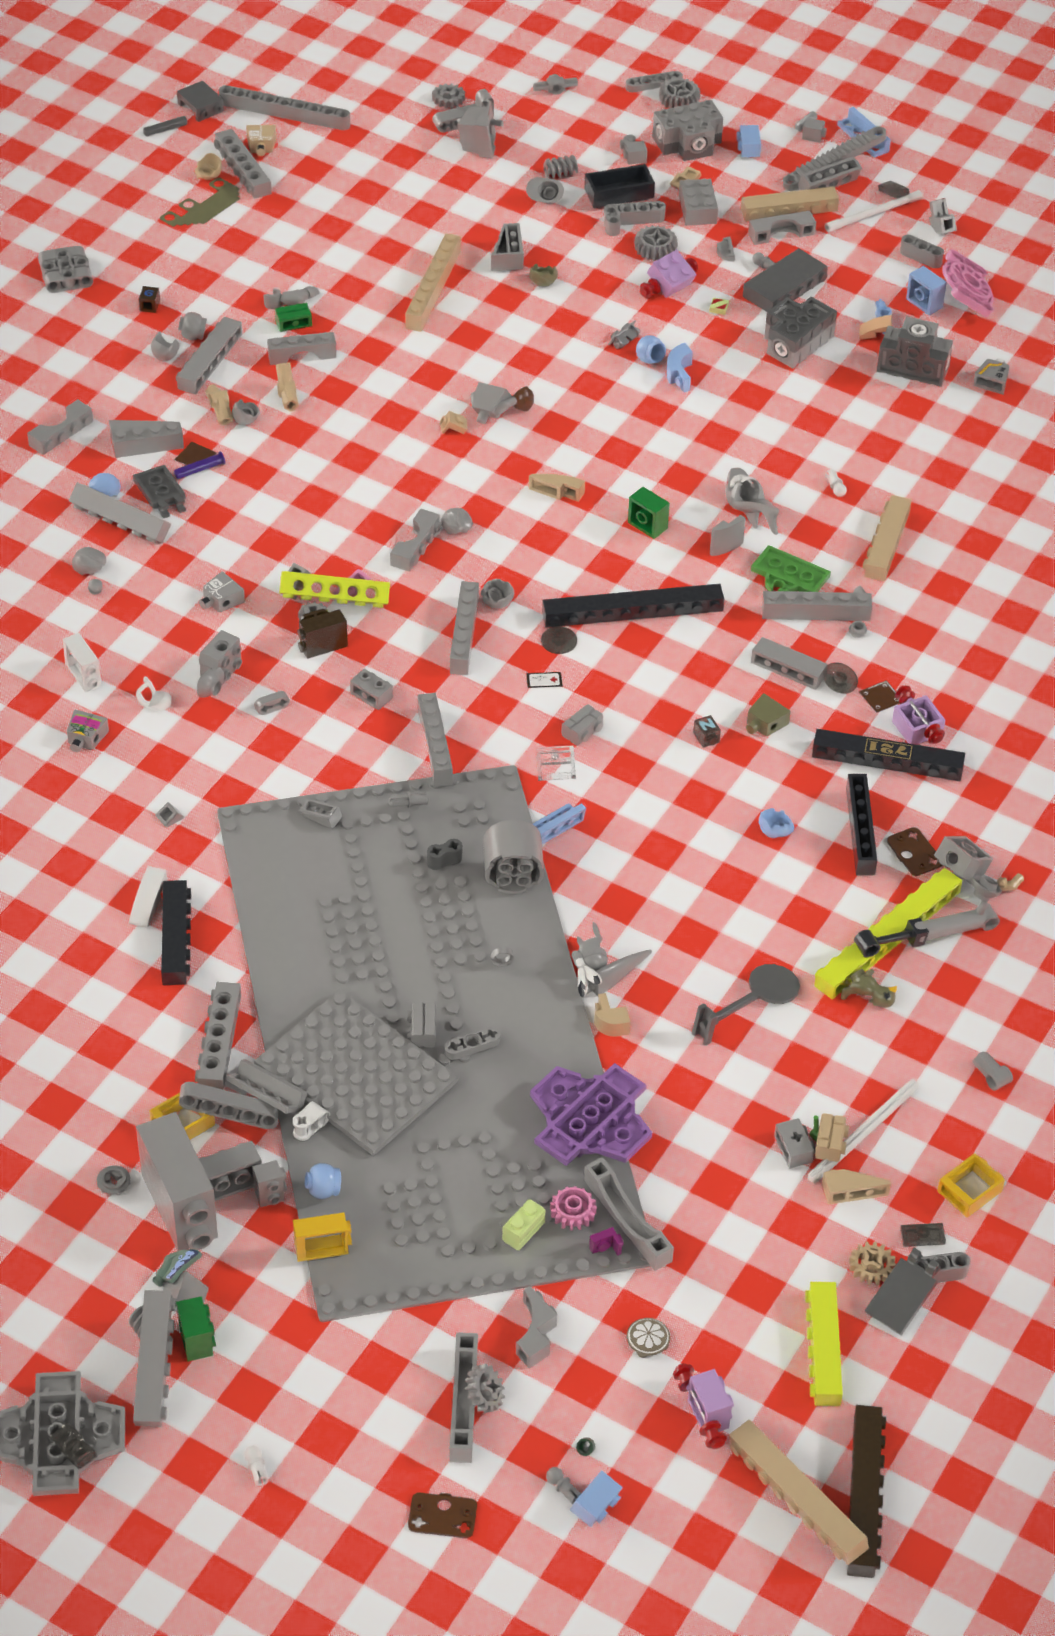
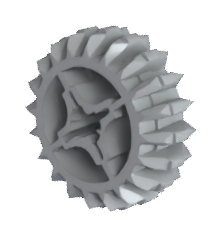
(678, 92)
(655, 242)

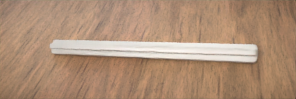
(867, 1127)

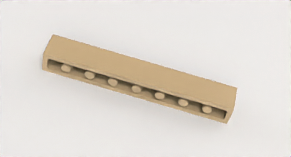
(433, 282)
(798, 1492)

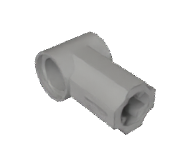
(995, 1075)

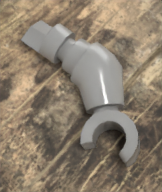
(289, 298)

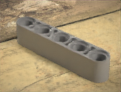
(228, 1105)

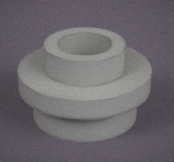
(858, 629)

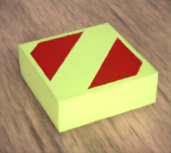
(719, 306)

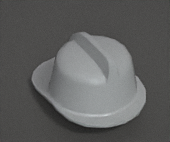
(545, 190)

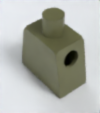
(767, 716)

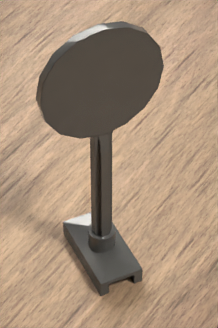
(767, 982)

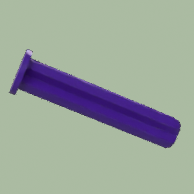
(200, 465)

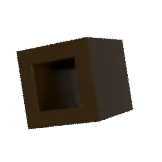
(149, 299)

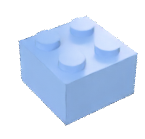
(926, 290)

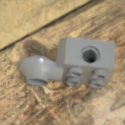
(218, 663)
(968, 862)

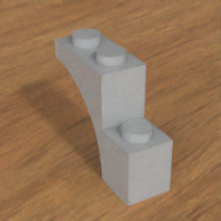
(535, 1344)

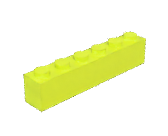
(824, 1344)

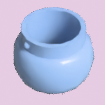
(650, 349)
(323, 1181)

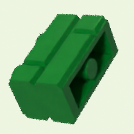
(293, 317)

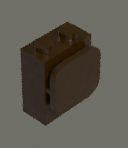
(322, 632)

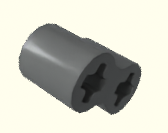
(444, 854)

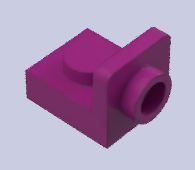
(604, 1240)

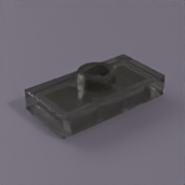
(893, 189)
(922, 1234)

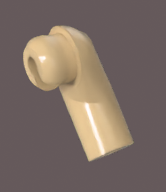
(1010, 885)

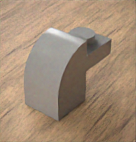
(940, 219)

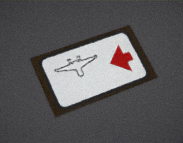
(544, 679)

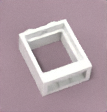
(82, 662)

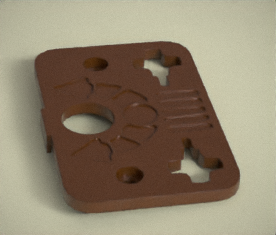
(919, 848)
(442, 1521)

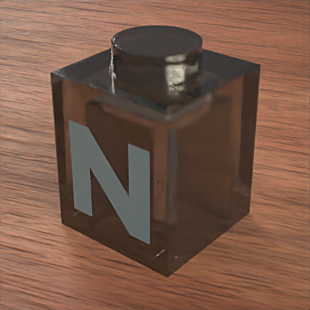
(706, 731)

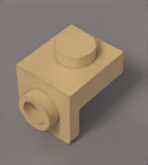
(453, 421)

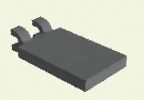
(160, 489)
(903, 1292)

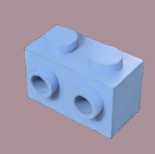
(749, 141)
(596, 1499)

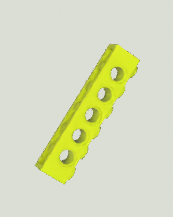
(380, 588)

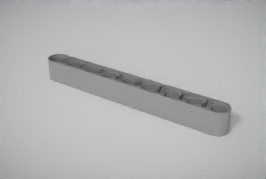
(285, 107)

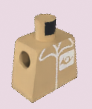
(261, 138)

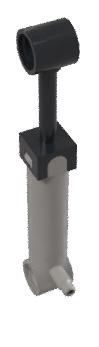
(919, 931)

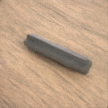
(164, 126)

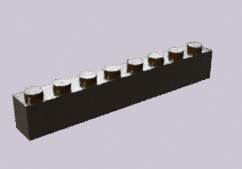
(866, 1484)

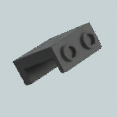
(201, 100)

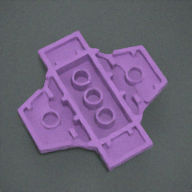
(590, 1114)

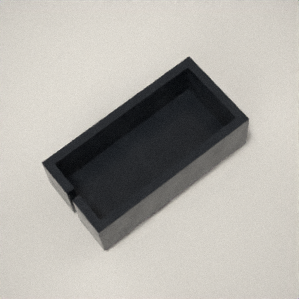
(619, 185)

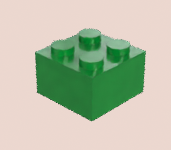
(648, 512)
(196, 1328)

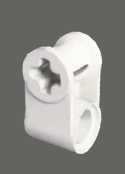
(309, 1121)

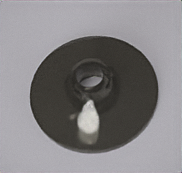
(559, 640)
(840, 678)

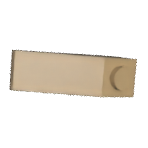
(852, 1186)

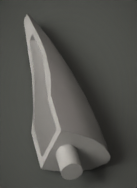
(616, 970)

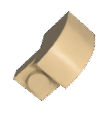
(611, 1021)

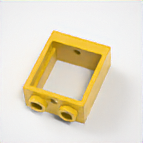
(172, 1105)
(958, 1198)
(322, 1246)

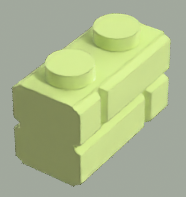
(523, 1224)

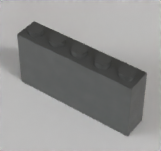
(786, 278)

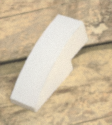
(148, 896)

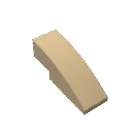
(557, 486)

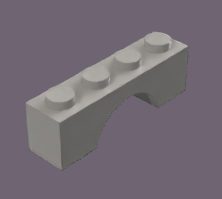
(798, 223)
(283, 348)
(48, 437)
(407, 553)

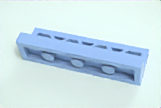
(859, 124)
(561, 823)

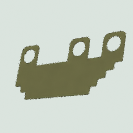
(207, 209)

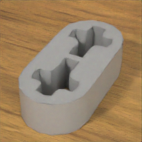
(271, 702)

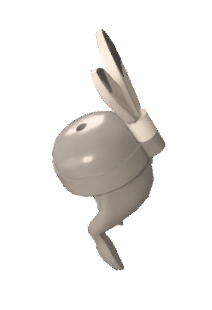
(588, 960)

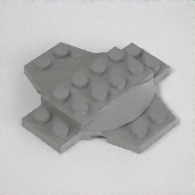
(56, 1402)

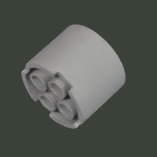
(513, 856)

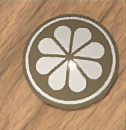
(648, 1337)

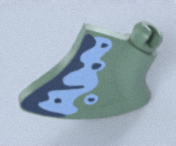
(175, 1265)

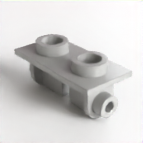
(619, 337)

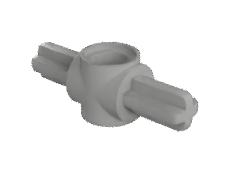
(555, 84)

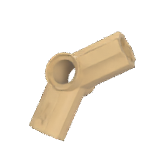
(286, 386)
(220, 402)

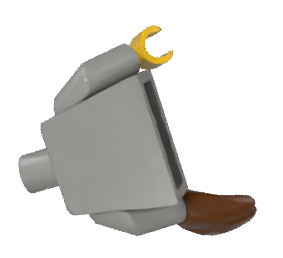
(494, 400)

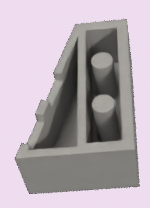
(508, 249)

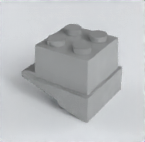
(478, 131)

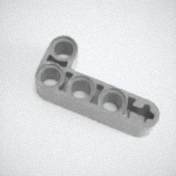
(449, 119)
(632, 214)

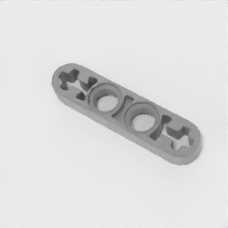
(637, 83)

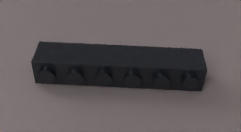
(861, 824)
(174, 932)

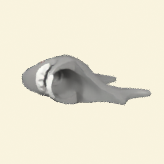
(747, 495)

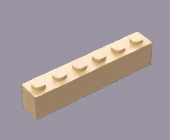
(769, 205)
(887, 538)

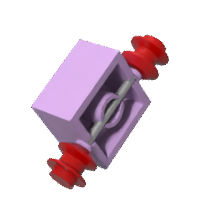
(917, 718)

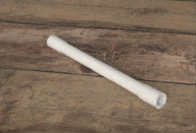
(838, 223)

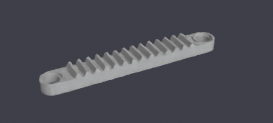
(852, 147)

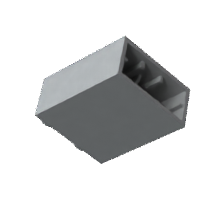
(177, 1182)

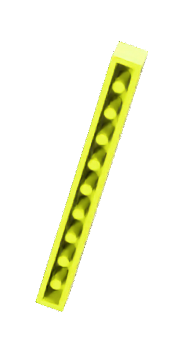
(920, 904)

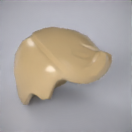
(208, 167)

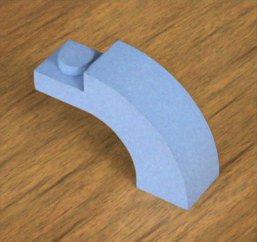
(677, 360)

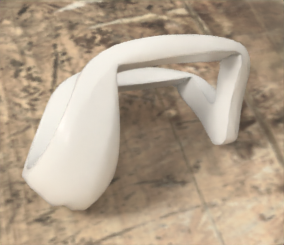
(160, 699)

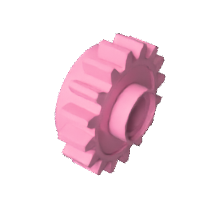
(573, 1207)

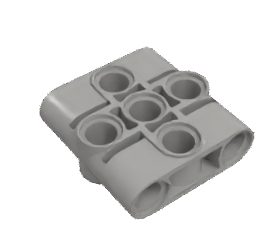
(65, 269)

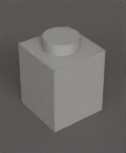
(814, 130)

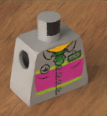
(86, 730)

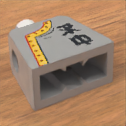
(992, 375)

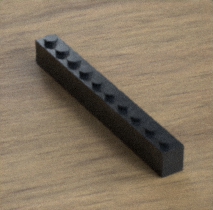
(632, 605)

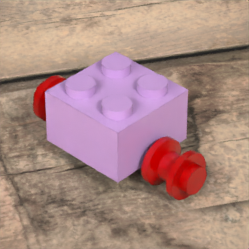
(669, 275)
(708, 1402)

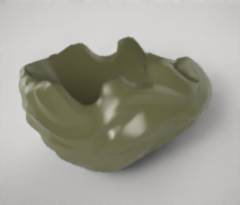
(543, 275)

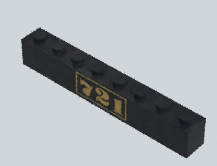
(888, 754)

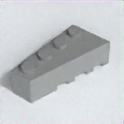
(144, 437)

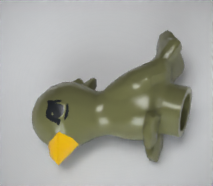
(866, 985)

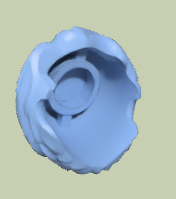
(105, 483)
(775, 823)

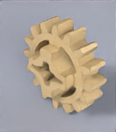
(872, 1263)

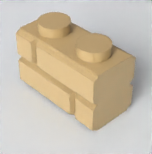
(830, 1137)

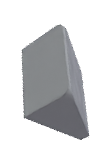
(169, 815)

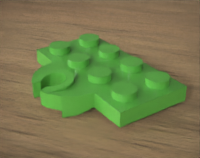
(789, 572)

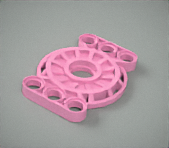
(968, 282)

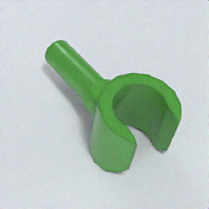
(814, 1132)

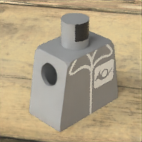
(222, 593)

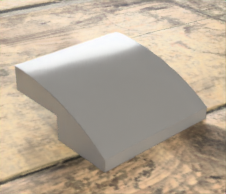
(727, 536)

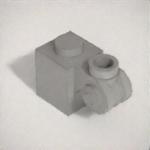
(633, 151)

